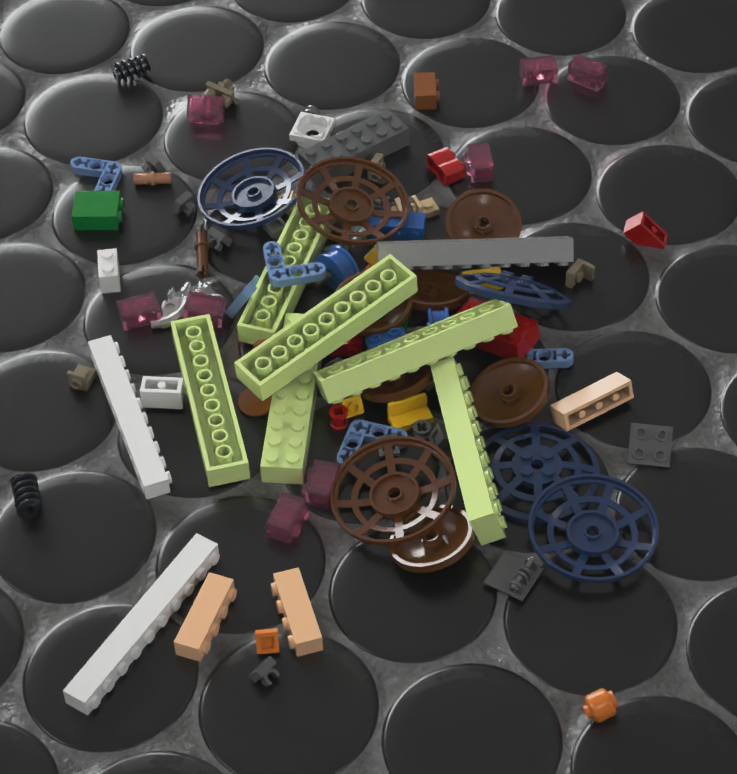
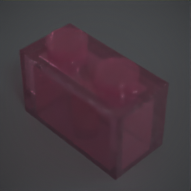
(538, 70)
(587, 72)
(206, 108)
(479, 162)
(202, 304)
(138, 310)
(319, 483)
(287, 518)

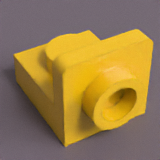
(354, 405)

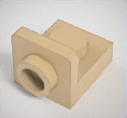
(425, 206)

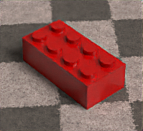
(513, 344)

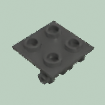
(650, 445)
(514, 575)

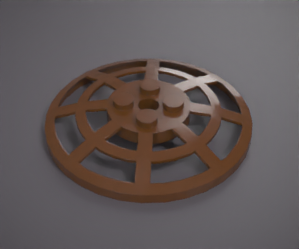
(352, 195)
(390, 483)

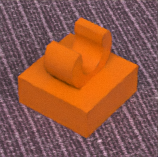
(267, 641)

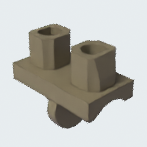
(222, 89)

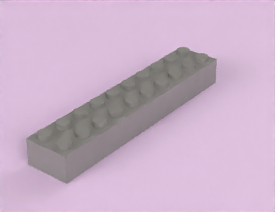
(479, 252)

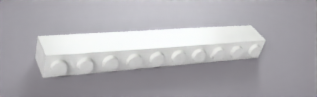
(129, 418)
(141, 624)

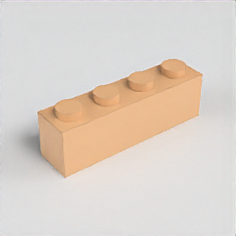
(591, 401)
(297, 612)
(205, 617)

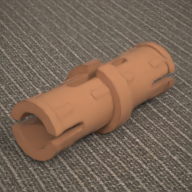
(152, 178)

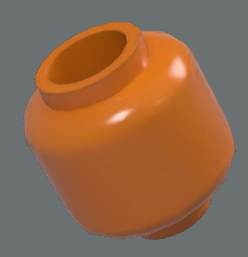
(600, 705)

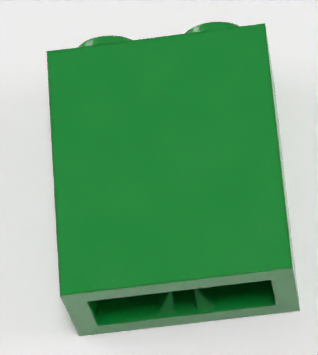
(97, 210)

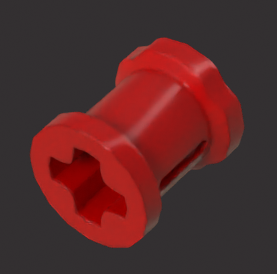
(338, 414)

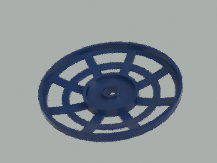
(242, 192)
(510, 282)
(538, 478)
(594, 521)

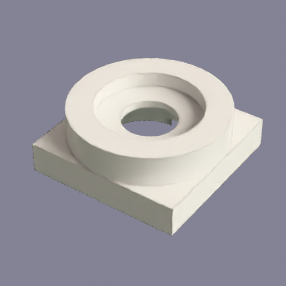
(308, 122)

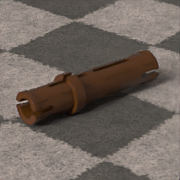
(202, 248)

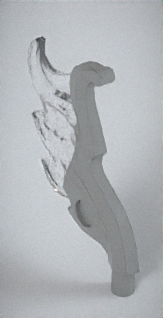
(174, 308)

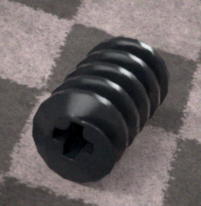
(130, 68)
(26, 495)

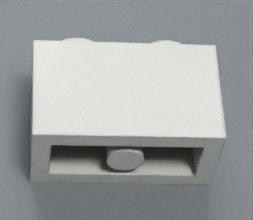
(109, 270)
(162, 392)

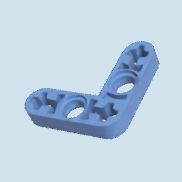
(84, 166)
(282, 271)
(242, 297)
(559, 353)
(362, 436)

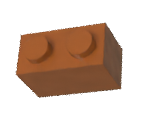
(425, 90)

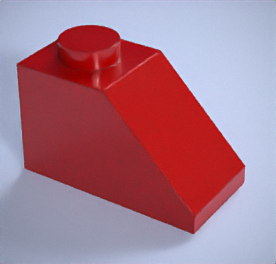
(645, 231)

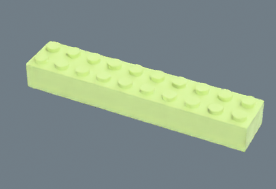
(269, 304)
(326, 327)
(415, 350)
(210, 401)
(290, 427)
(468, 451)

